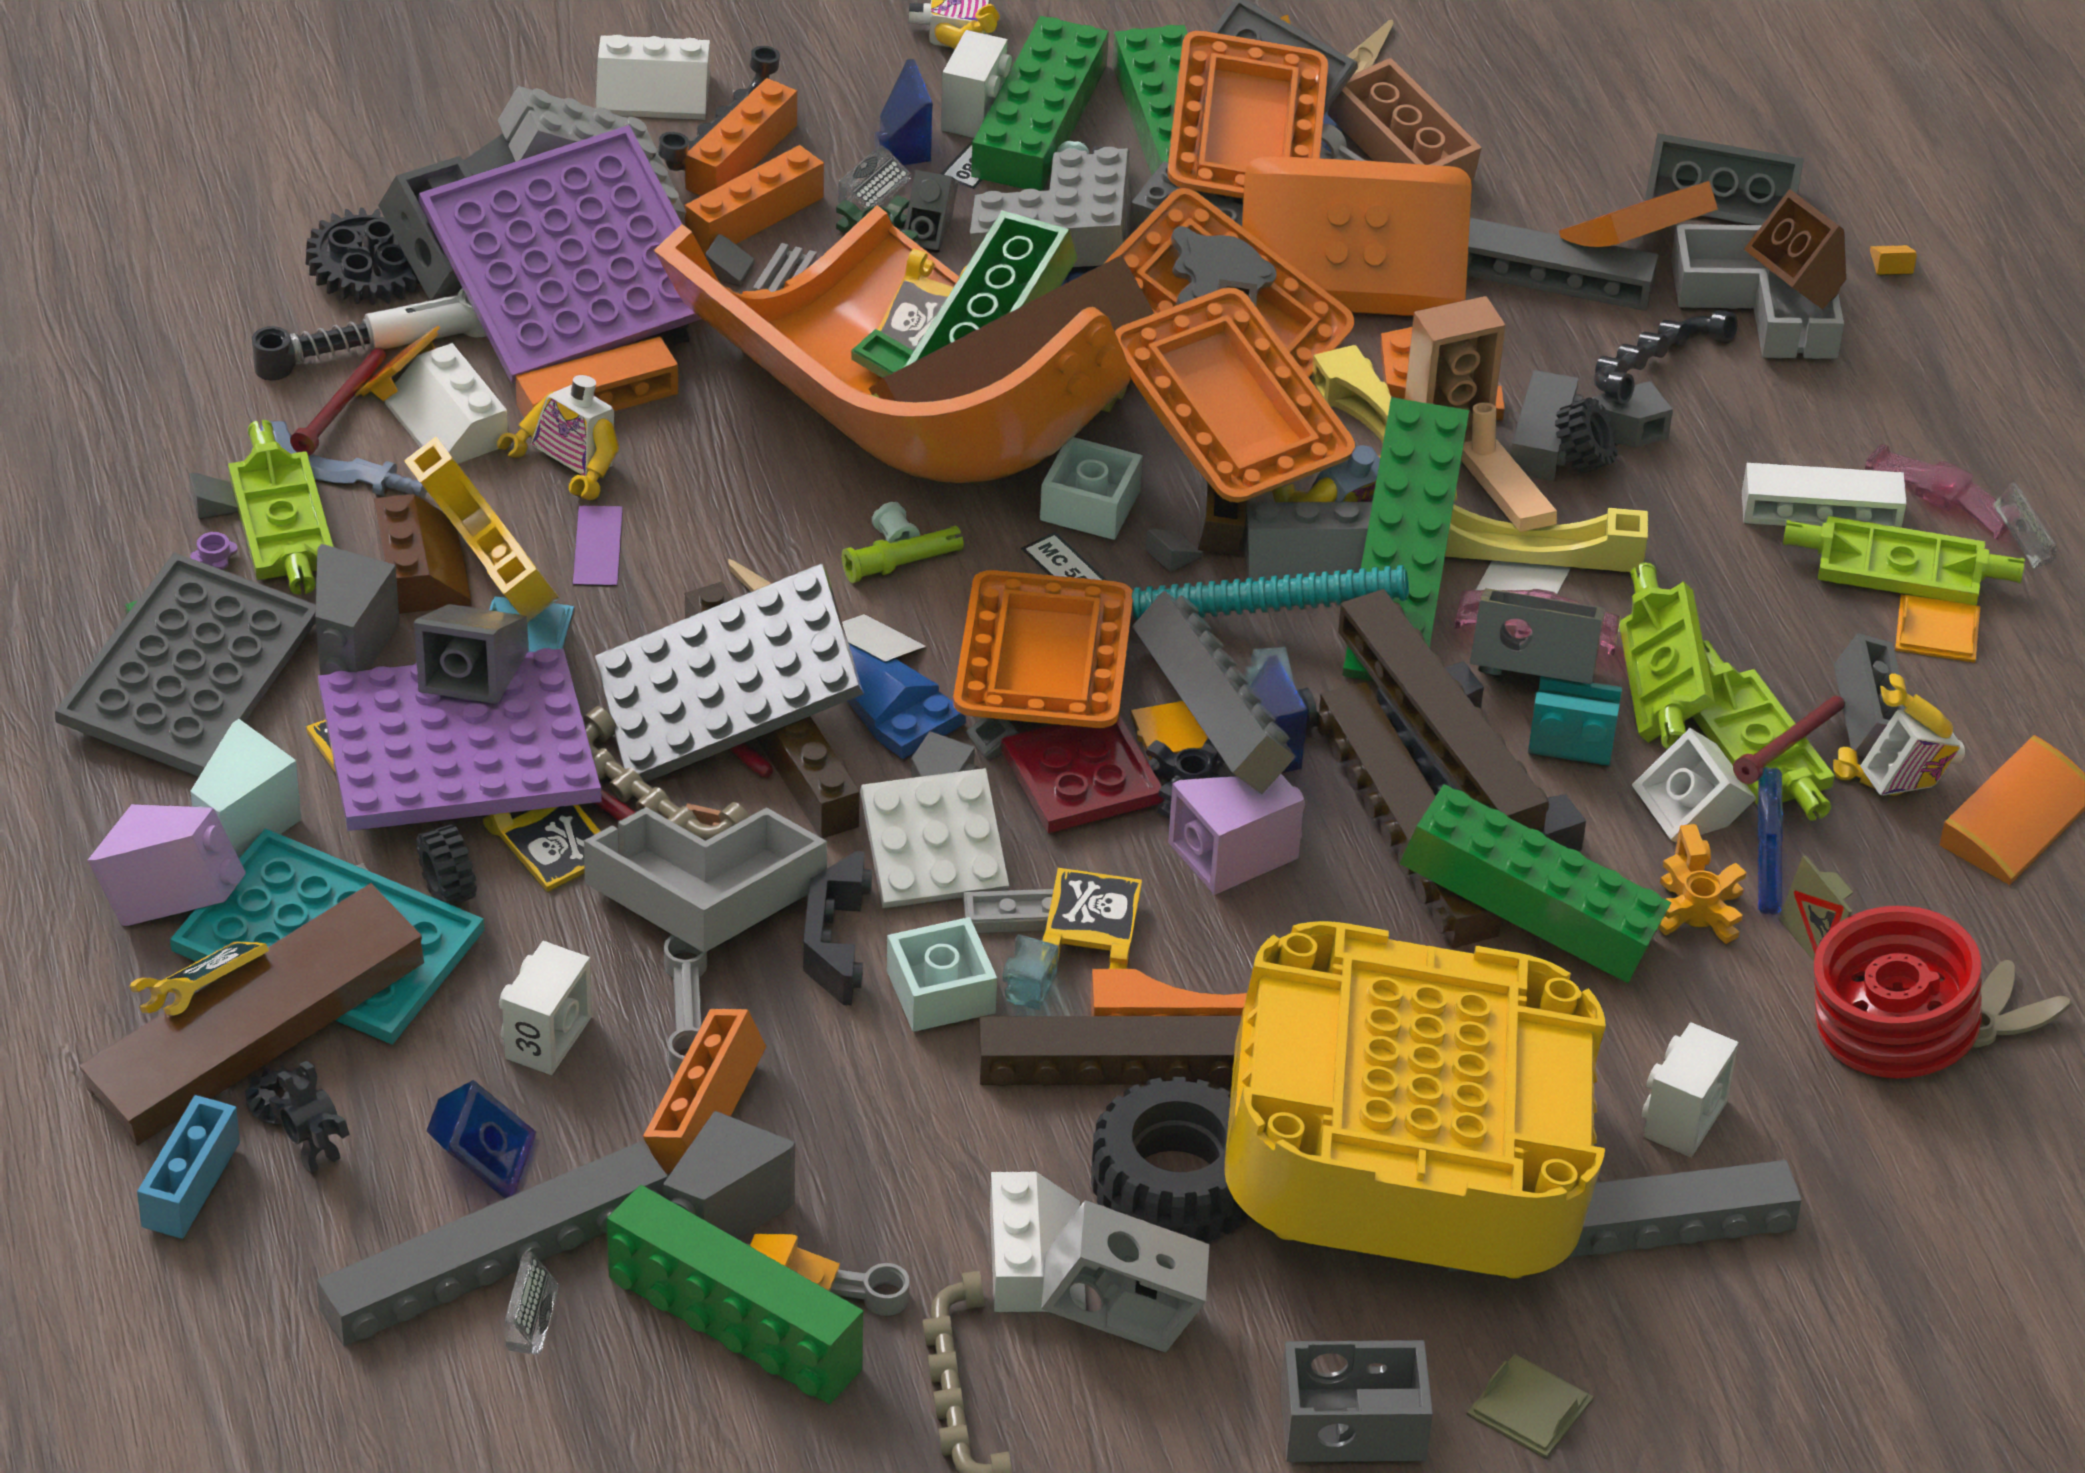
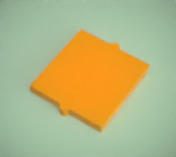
(1169, 724)

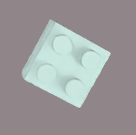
(1091, 487)
(941, 974)

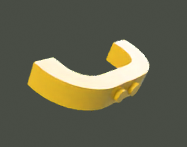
(482, 529)

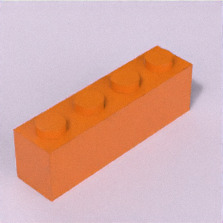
(742, 137)
(757, 198)
(622, 376)
(706, 1082)

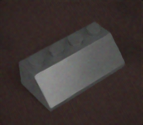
(1743, 180)
(1304, 537)

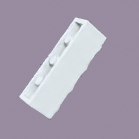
(1813, 493)

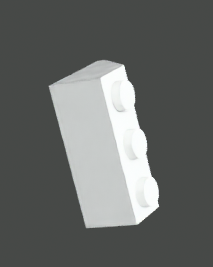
(653, 76)
(448, 401)
(1024, 1222)

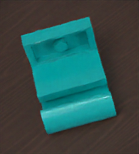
(1575, 720)

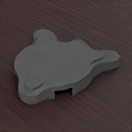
(1217, 257)

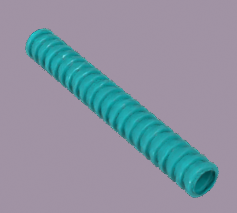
(1280, 592)

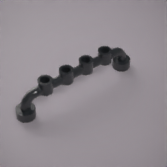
(675, 146)
(1612, 373)

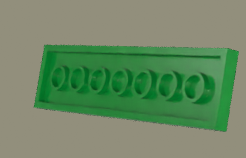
(1414, 506)

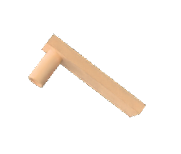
(1503, 476)

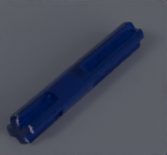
(1770, 841)

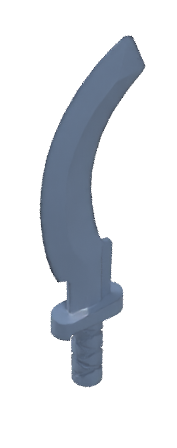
(353, 471)

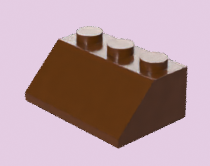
(1802, 249)
(425, 553)

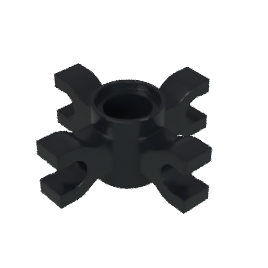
(1185, 765)
(309, 1116)

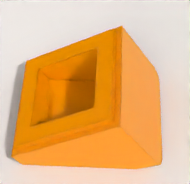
(1893, 259)

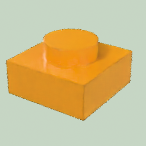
(1692, 848)

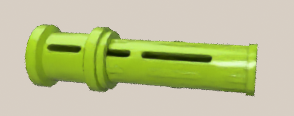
(884, 556)

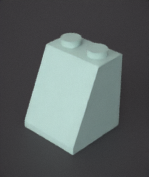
(249, 786)

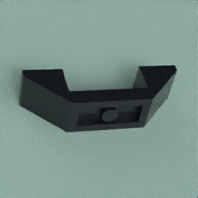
(831, 890)

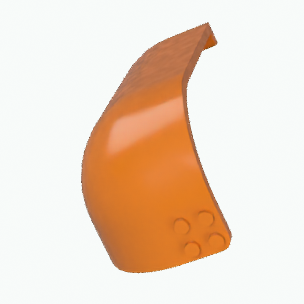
(821, 314)

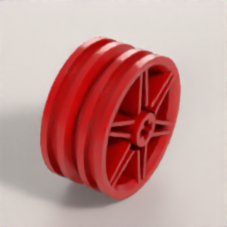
(1899, 1012)

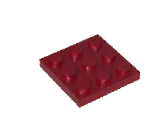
(1081, 773)

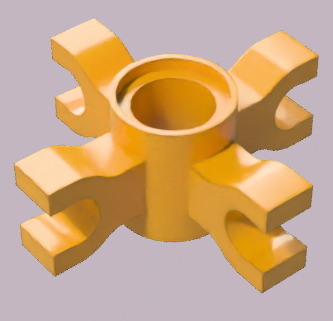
(1702, 898)

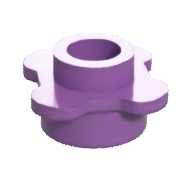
(214, 550)

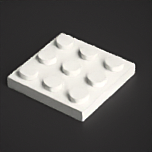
(933, 837)

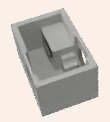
(1142, 1272)

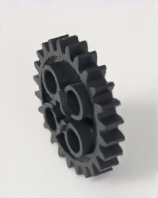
(345, 266)

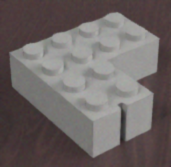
(543, 122)
(1085, 195)
(1718, 273)
(701, 886)

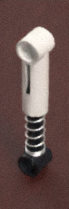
(278, 351)

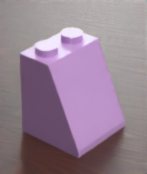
(1234, 831)
(165, 862)

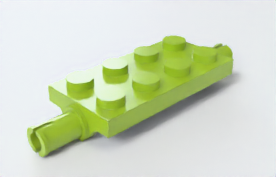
(279, 510)
(1902, 559)
(1664, 657)
(1748, 719)

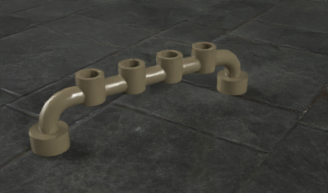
(628, 783)
(944, 1369)

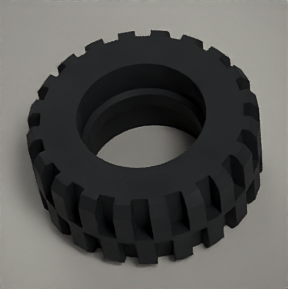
(1158, 1120)

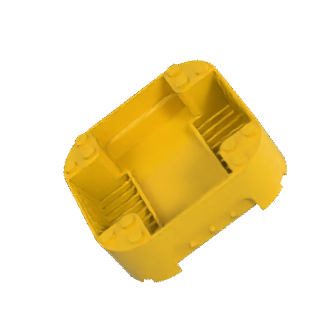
(1415, 1100)

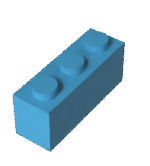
(188, 1167)

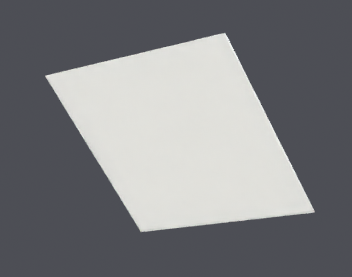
(1523, 576)
(878, 638)

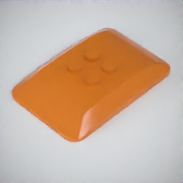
(1242, 104)
(1365, 230)
(1294, 306)
(1233, 395)
(1044, 649)

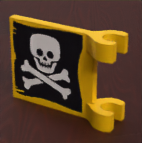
(915, 302)
(546, 841)
(1094, 913)
(195, 976)

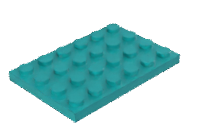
(295, 883)

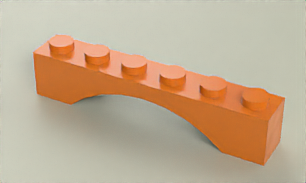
(1136, 994)

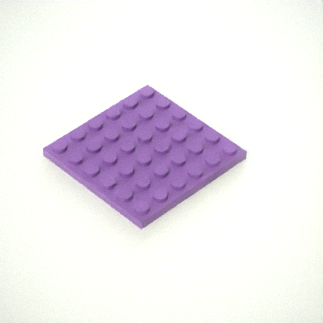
(562, 251)
(446, 757)

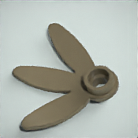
(1995, 997)

